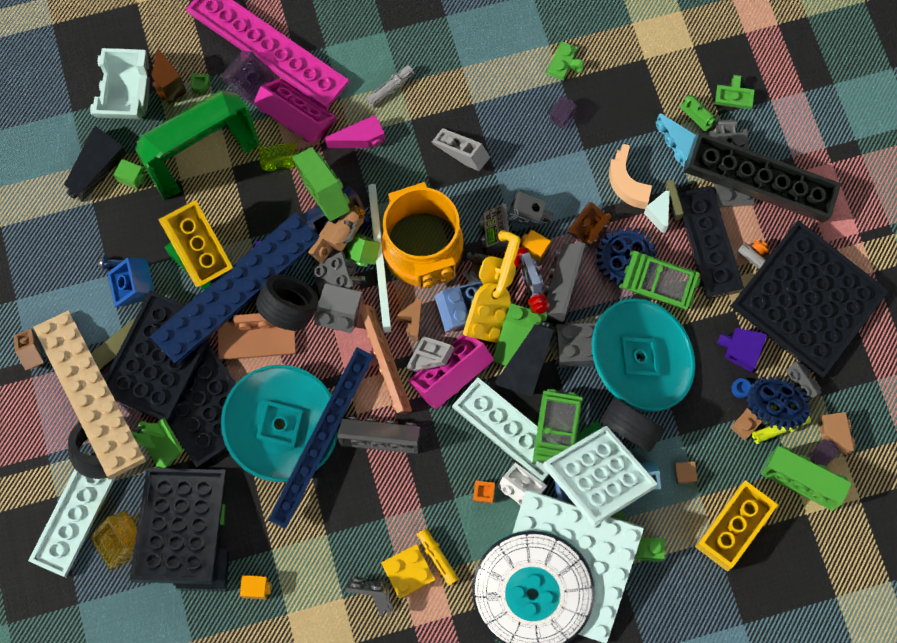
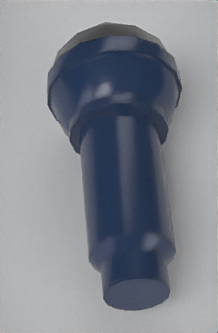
(105, 262)

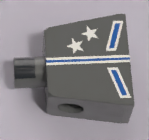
(528, 210)

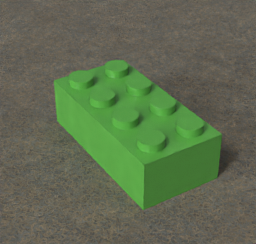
(322, 183)
(806, 478)

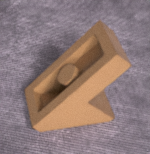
(412, 314)
(746, 424)

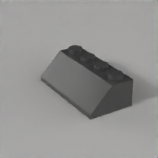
(563, 281)
(379, 436)

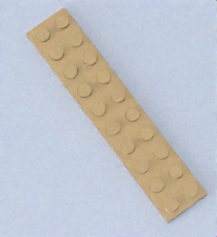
(89, 395)

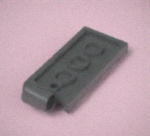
(726, 131)

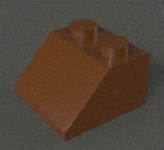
(166, 79)

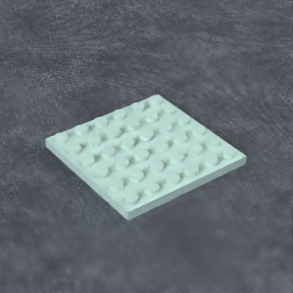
(606, 547)

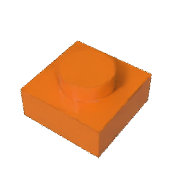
(483, 492)

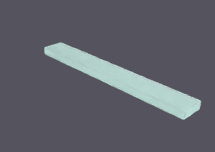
(380, 259)

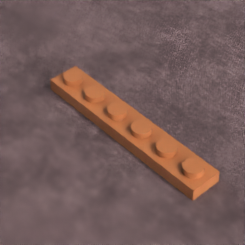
(387, 365)

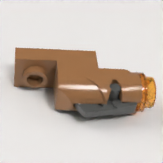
(337, 234)

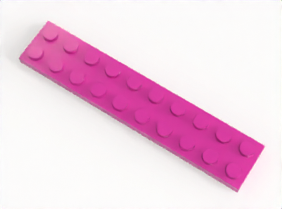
(272, 49)

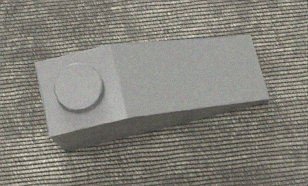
(461, 148)

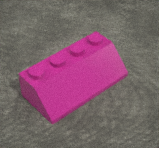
(294, 110)
(442, 382)

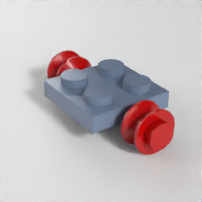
(532, 281)

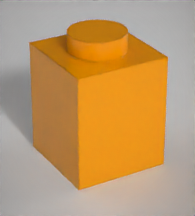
(536, 244)
(255, 587)

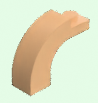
(625, 187)

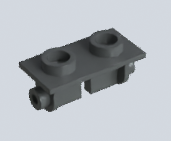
(799, 375)

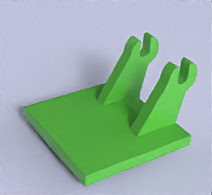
(159, 442)

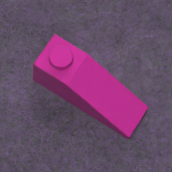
(360, 135)

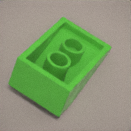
(514, 331)

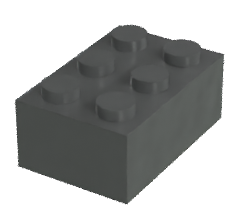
(575, 345)

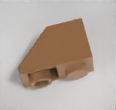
(836, 429)

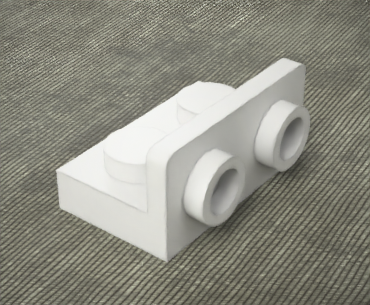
(517, 481)

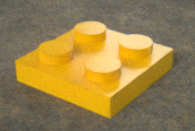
(408, 571)

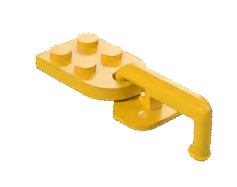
(489, 313)

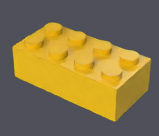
(195, 243)
(736, 526)

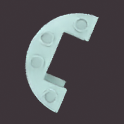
(123, 85)

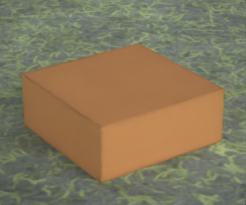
(685, 472)

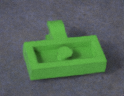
(564, 60)
(734, 95)

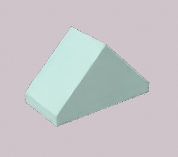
(658, 211)

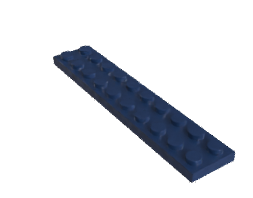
(234, 289)

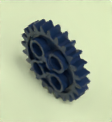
(627, 241)
(778, 403)

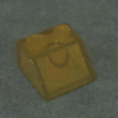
(115, 539)

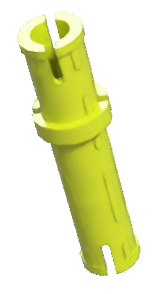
(767, 433)

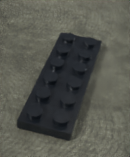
(710, 243)

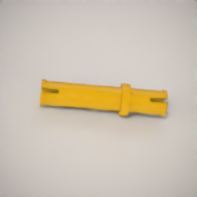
(432, 548)

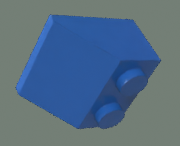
(130, 281)

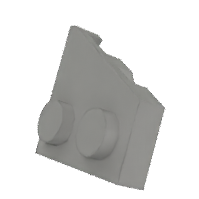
(430, 354)

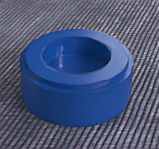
(740, 388)

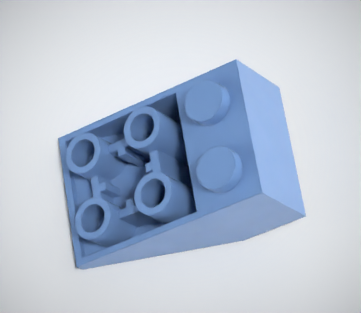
(455, 305)

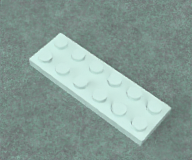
(501, 424)
(70, 522)

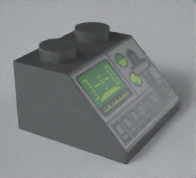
(492, 223)

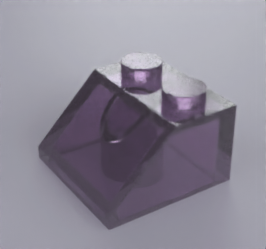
(246, 75)

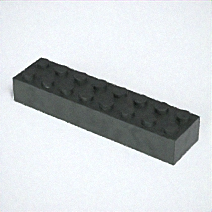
(762, 177)

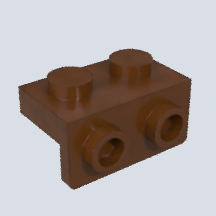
(589, 224)

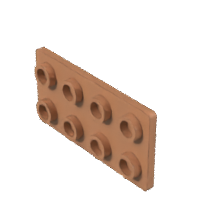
(253, 337)

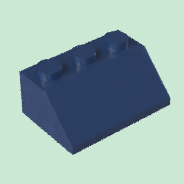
(317, 220)

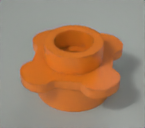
(760, 247)

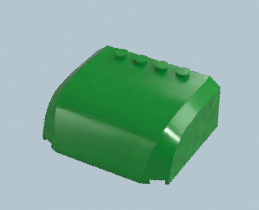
(190, 127)

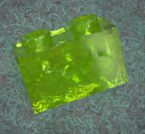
(278, 156)

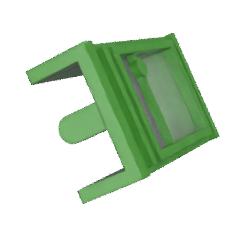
(660, 280)
(556, 424)

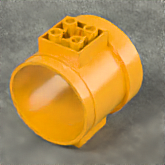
(421, 270)

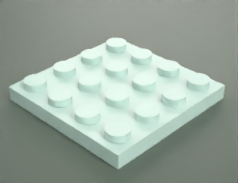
(600, 475)

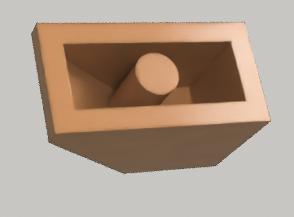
(28, 349)

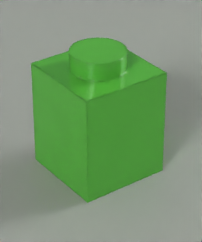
(130, 174)

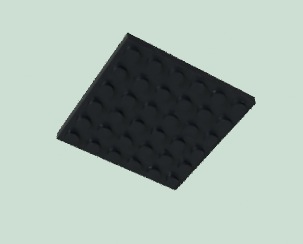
(809, 299)

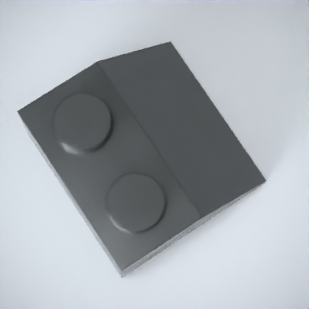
(338, 308)

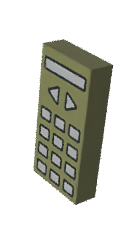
(674, 201)

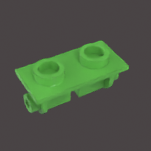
(698, 113)

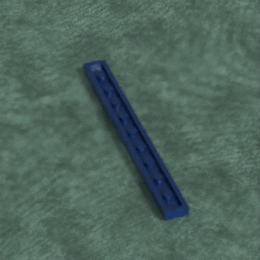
(320, 438)

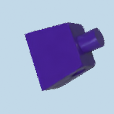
(743, 347)

